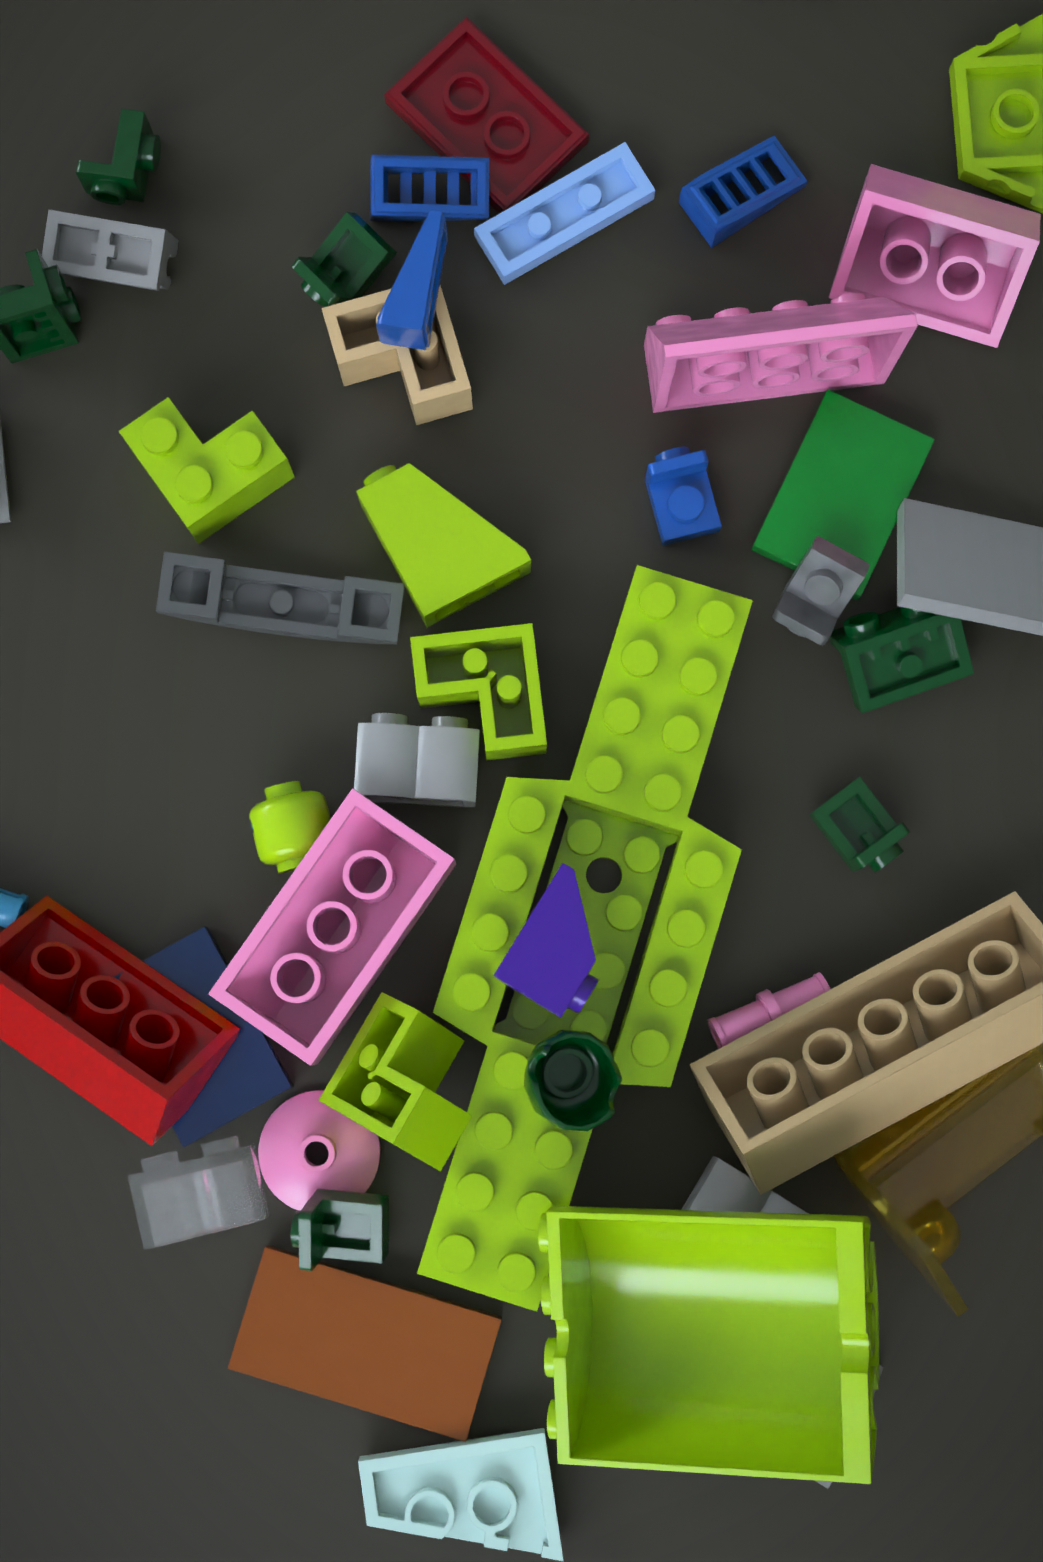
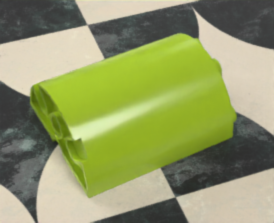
(712, 1341)

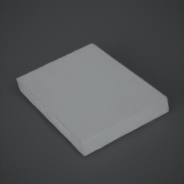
(970, 566)

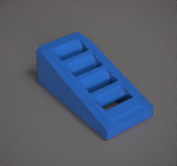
(429, 166)
(704, 214)
(412, 302)

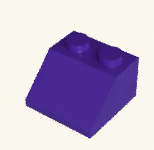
(553, 950)

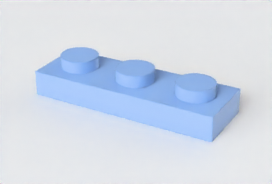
(564, 213)

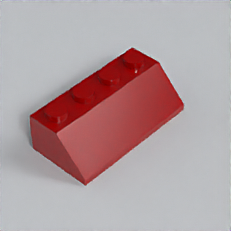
(121, 1043)

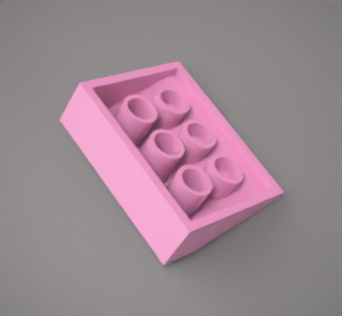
(775, 351)

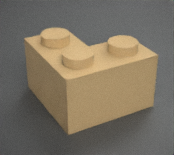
(432, 377)

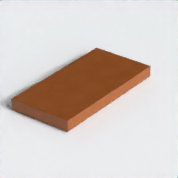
(365, 1343)

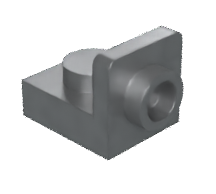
(819, 590)

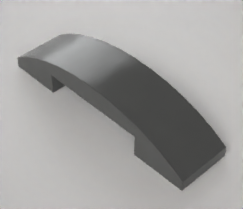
(279, 601)

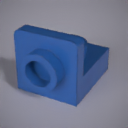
(682, 495)

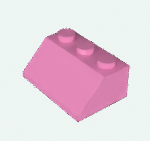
(938, 253)

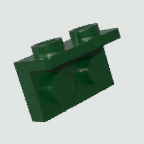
(37, 316)
(900, 654)

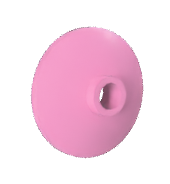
(284, 1142)

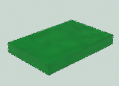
(844, 485)

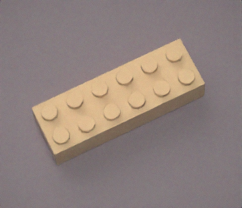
(880, 1044)

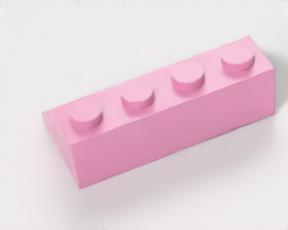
(333, 928)

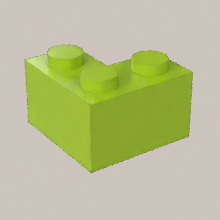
(208, 480)
(488, 668)
(392, 1081)

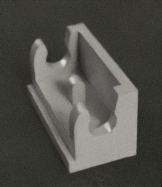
(108, 250)

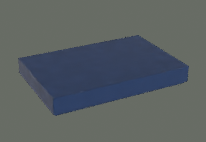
(249, 1069)

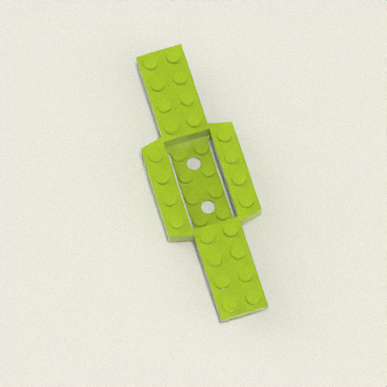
(621, 805)

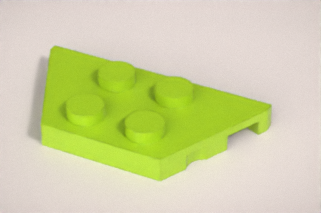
(1001, 114)

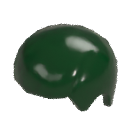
(572, 1080)

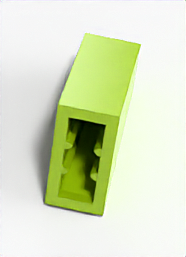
(438, 543)

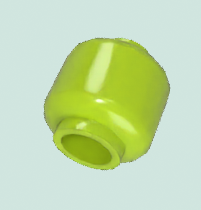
(287, 824)

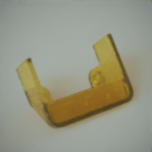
(939, 1155)

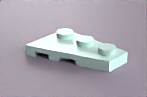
(472, 1491)

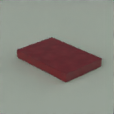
(482, 105)

